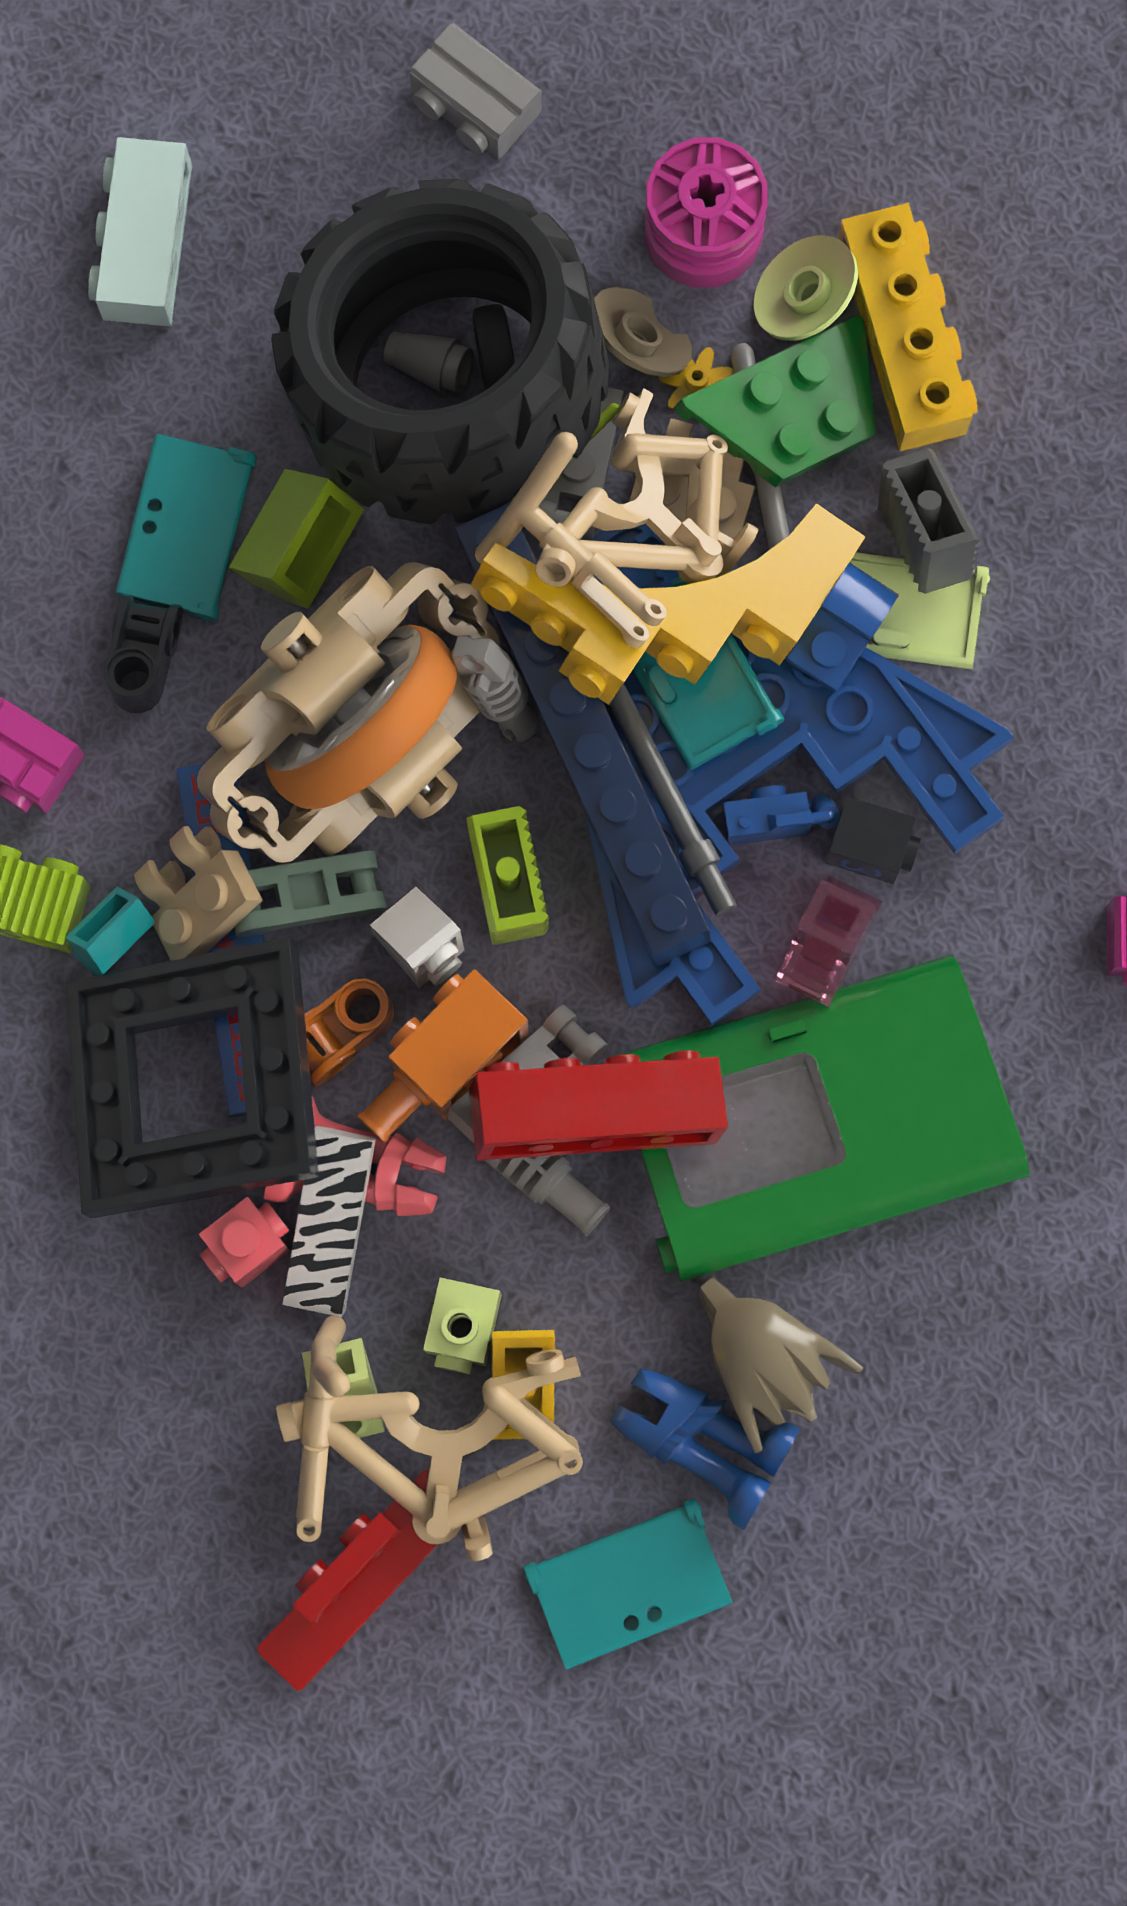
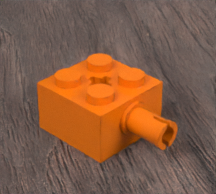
(442, 1053)

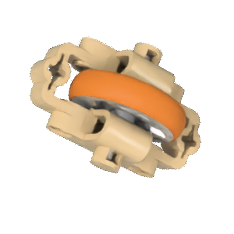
(347, 714)

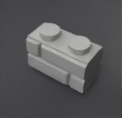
(474, 92)

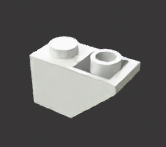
(420, 938)

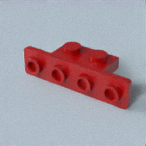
(346, 1593)

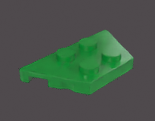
(793, 405)

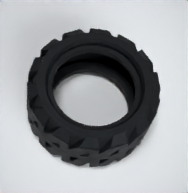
(420, 250)

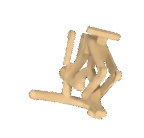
(690, 547)
(442, 1508)

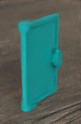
(186, 545)
(717, 710)
(624, 1576)

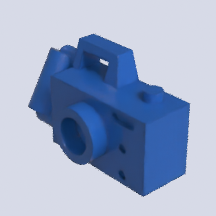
(776, 815)

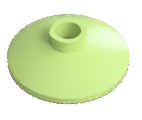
(805, 288)

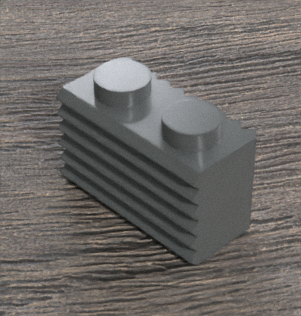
(927, 521)

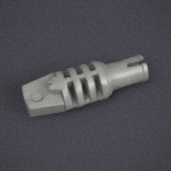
(495, 686)
(550, 1181)

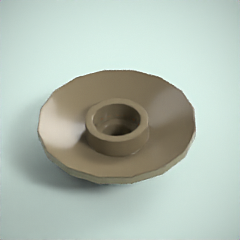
(626, 321)

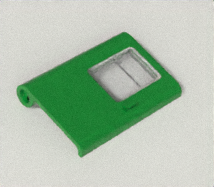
(839, 1126)

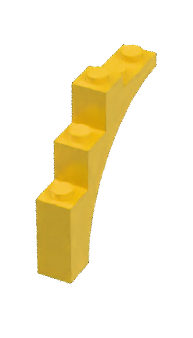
(759, 603)

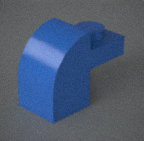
(842, 627)

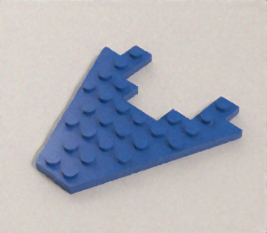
(871, 719)

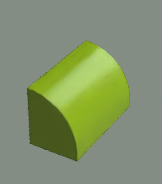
(297, 537)

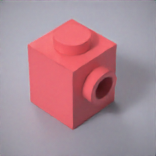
(244, 1242)

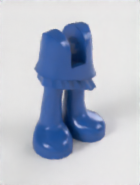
(693, 1413)

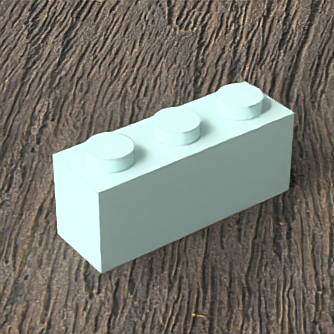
(141, 231)

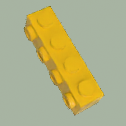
(906, 328)

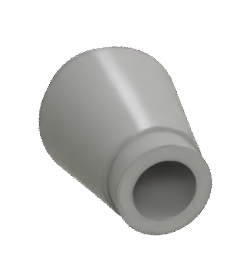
(430, 359)

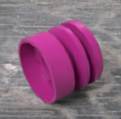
(700, 242)

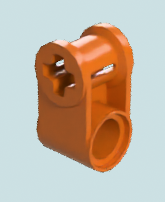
(338, 1034)

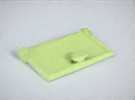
(932, 625)

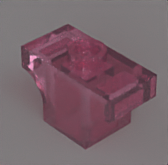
(828, 940)

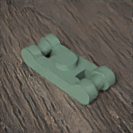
(310, 893)

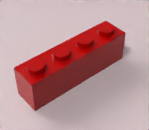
(597, 1106)

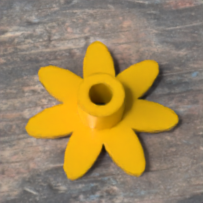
(701, 369)

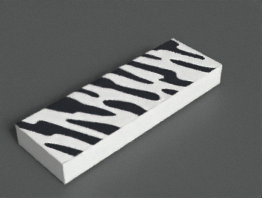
(329, 1223)

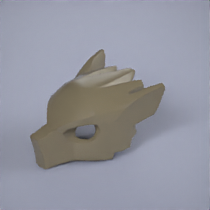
(766, 1358)

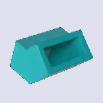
(109, 931)

